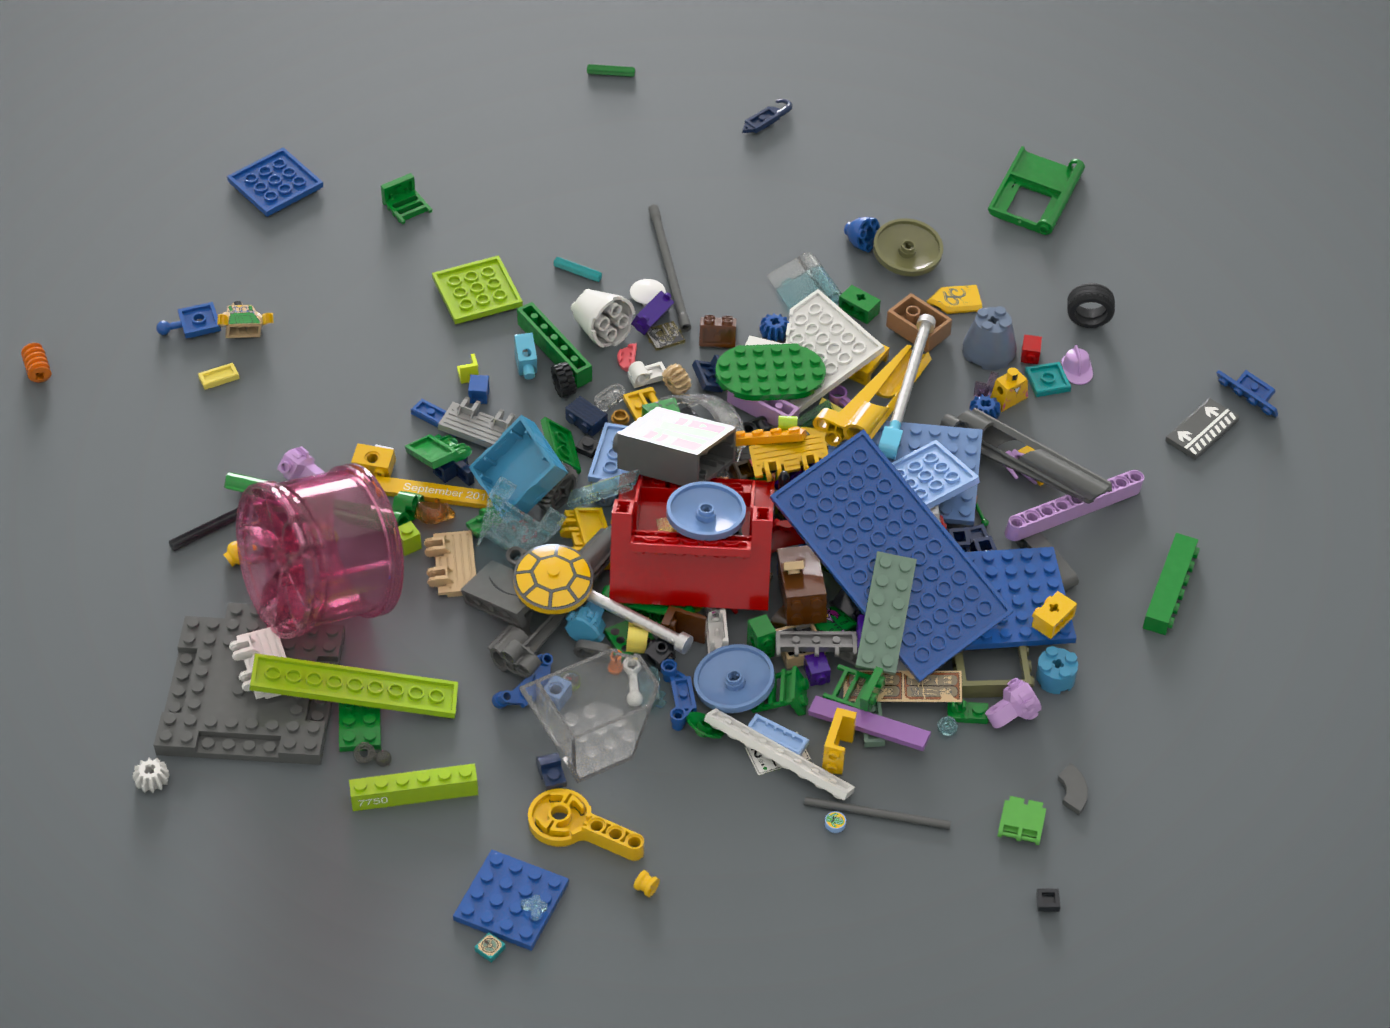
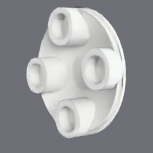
(645, 290)

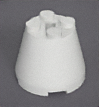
(603, 316)

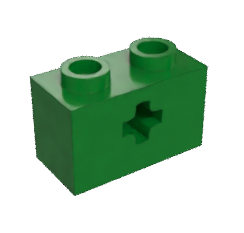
(859, 304)
(761, 634)

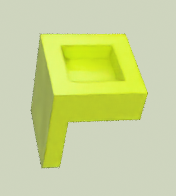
(465, 371)

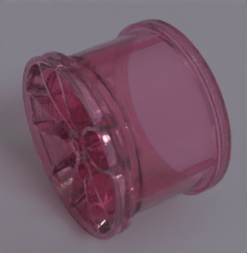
(319, 549)

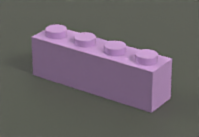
(769, 408)

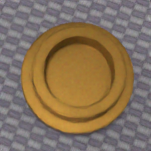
(620, 417)

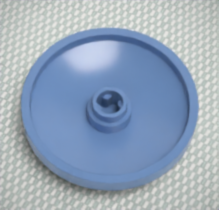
(706, 511)
(734, 678)

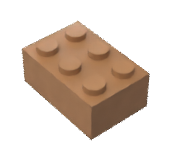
(904, 317)

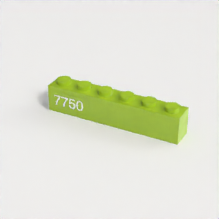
(413, 787)

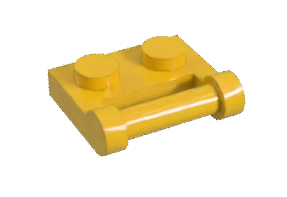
(636, 399)

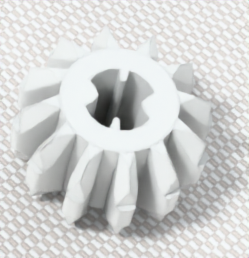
(150, 775)

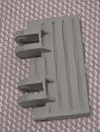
(479, 429)

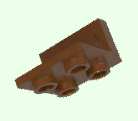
(717, 331)
(685, 621)

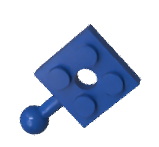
(188, 321)

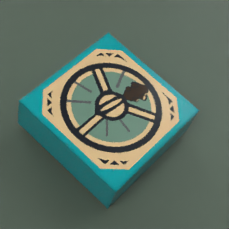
(490, 947)

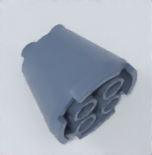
(990, 339)

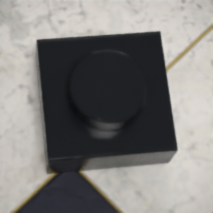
(587, 446)
(1048, 900)

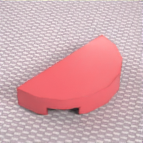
(627, 356)

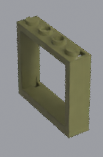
(992, 688)

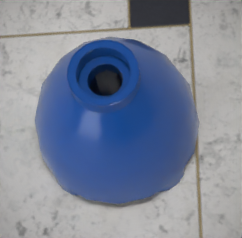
(862, 232)

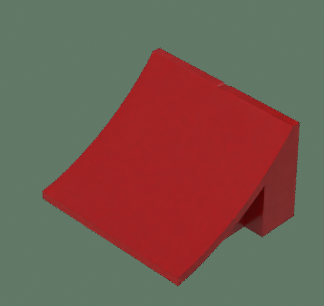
(687, 571)

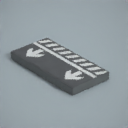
(1202, 428)

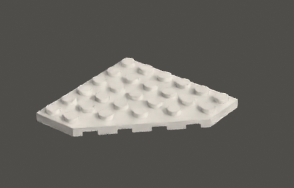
(832, 336)

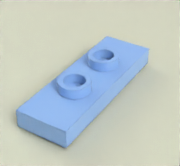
(779, 734)

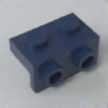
(706, 374)

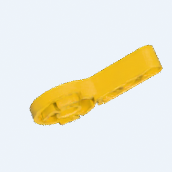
(577, 827)

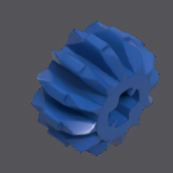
(774, 327)
(987, 405)

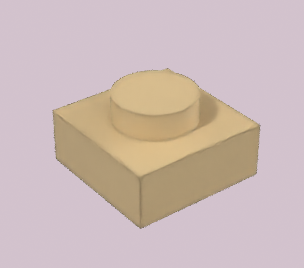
(793, 567)

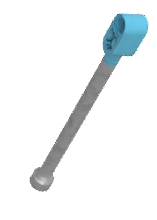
(892, 435)

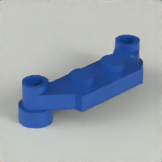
(681, 691)
(515, 697)

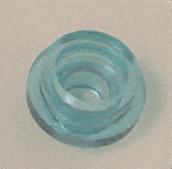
(946, 722)

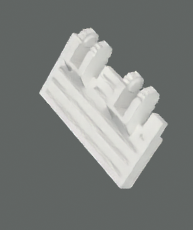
(258, 642)

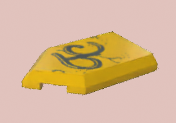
(957, 299)

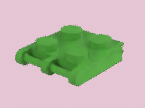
(1022, 820)

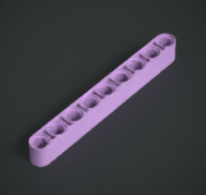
(1068, 508)

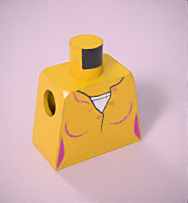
(1010, 389)

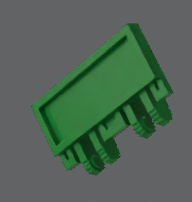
(438, 450)

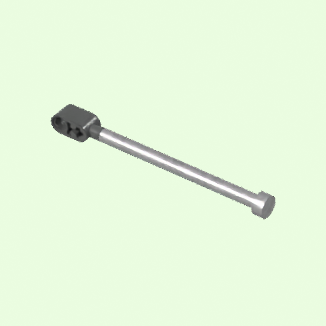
(682, 642)

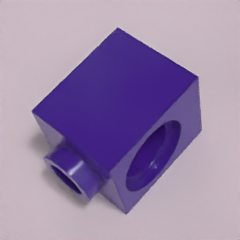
(817, 669)

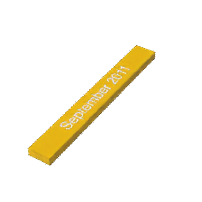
(445, 493)

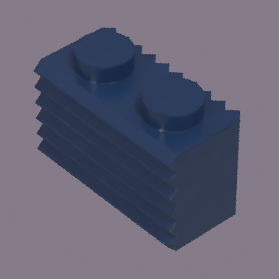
(586, 416)

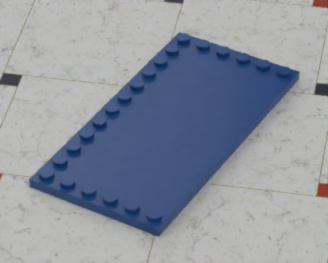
(863, 505)

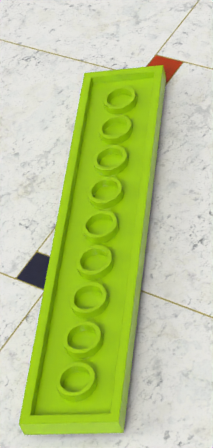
(354, 686)

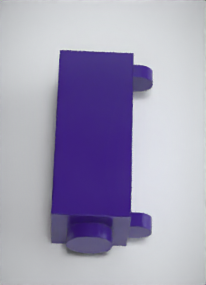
(653, 312)

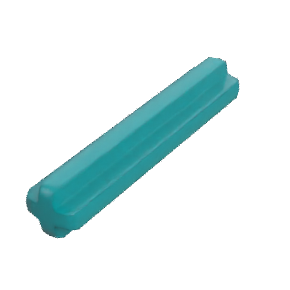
(577, 269)

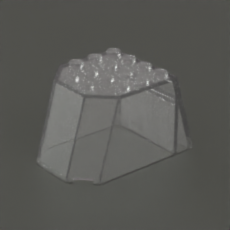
(594, 710)

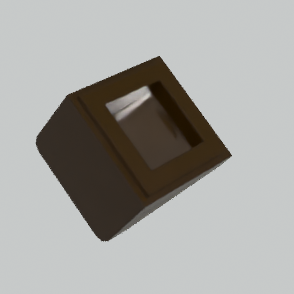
(742, 469)

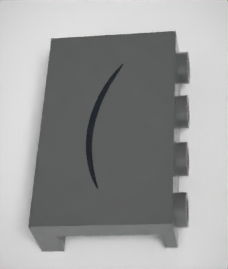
(495, 594)

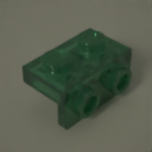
(807, 419)

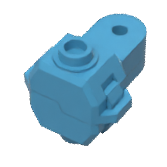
(586, 623)

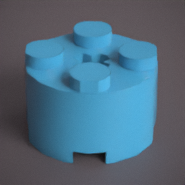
(1056, 670)

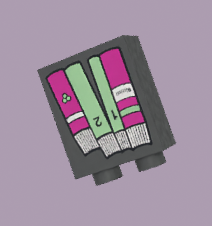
(675, 447)

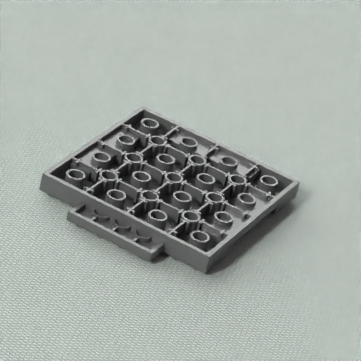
(217, 719)

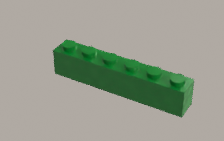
(553, 342)
(1170, 584)

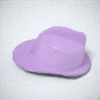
(1077, 366)

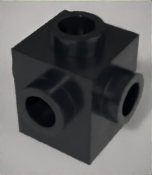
(658, 651)

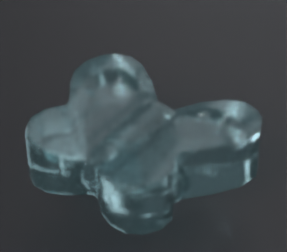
(535, 905)

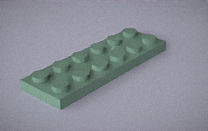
(886, 612)

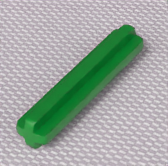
(611, 70)

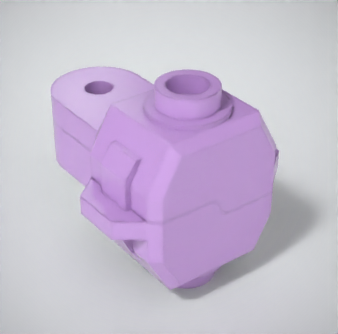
(298, 464)
(1017, 701)

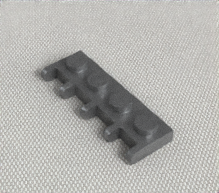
(816, 642)

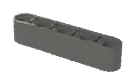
(1068, 575)

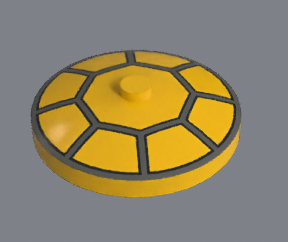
(553, 579)

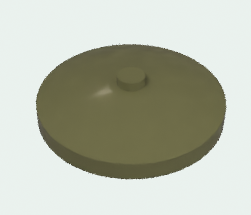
(908, 247)

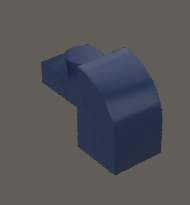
(452, 469)

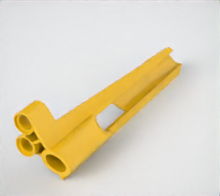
(860, 413)

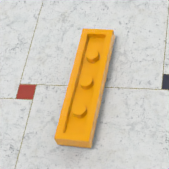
(775, 435)

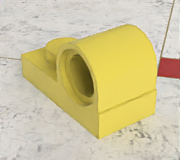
(636, 639)

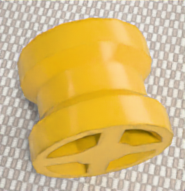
(646, 883)

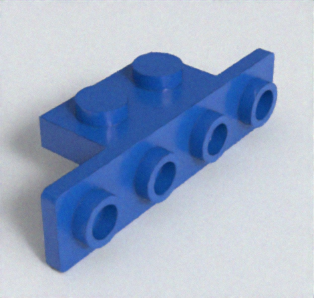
(1252, 388)

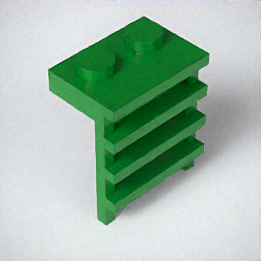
(403, 199)
(792, 692)
(868, 693)

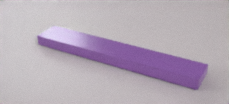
(873, 724)

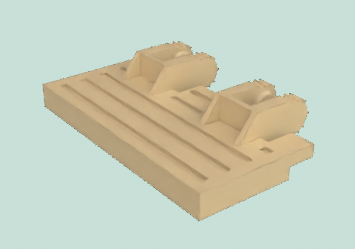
(453, 561)

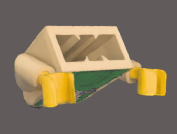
(243, 321)

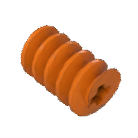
(36, 362)

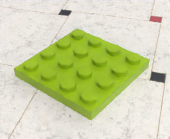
(477, 289)

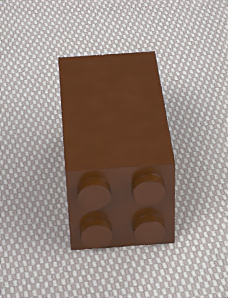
(805, 592)

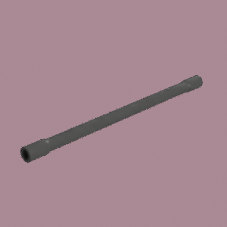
(673, 282)

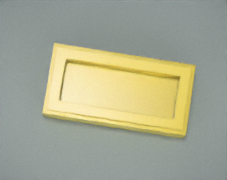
(218, 376)

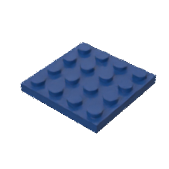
(275, 181)
(496, 897)

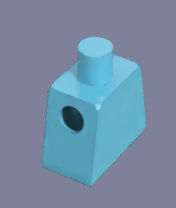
(525, 361)

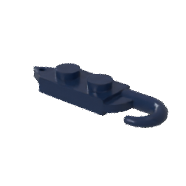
(766, 117)

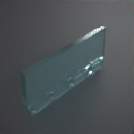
(603, 489)

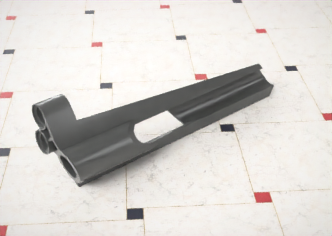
(1040, 464)
(517, 646)

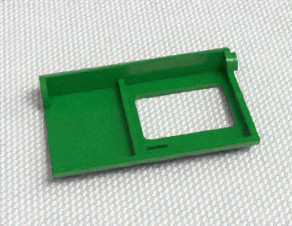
(1039, 176)

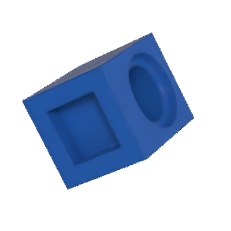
(479, 388)

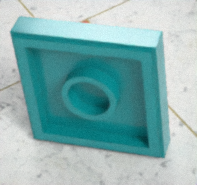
(1047, 379)

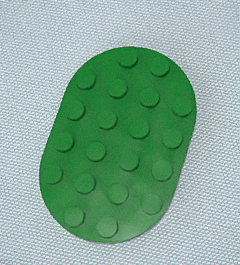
(770, 372)

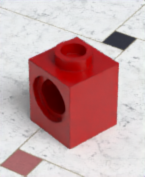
(1031, 349)

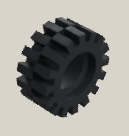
(563, 379)

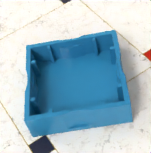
(523, 459)

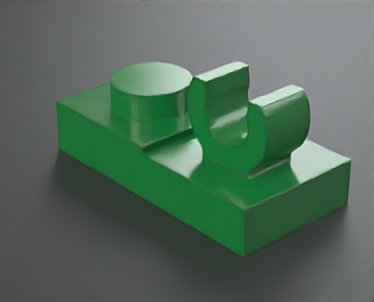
(968, 712)

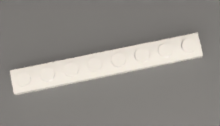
(780, 754)

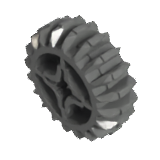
(561, 491)

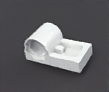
(644, 375)

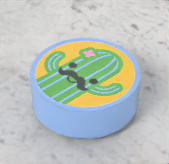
(835, 822)

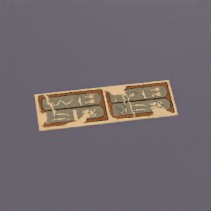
(903, 687)

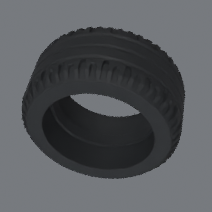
(1091, 293)

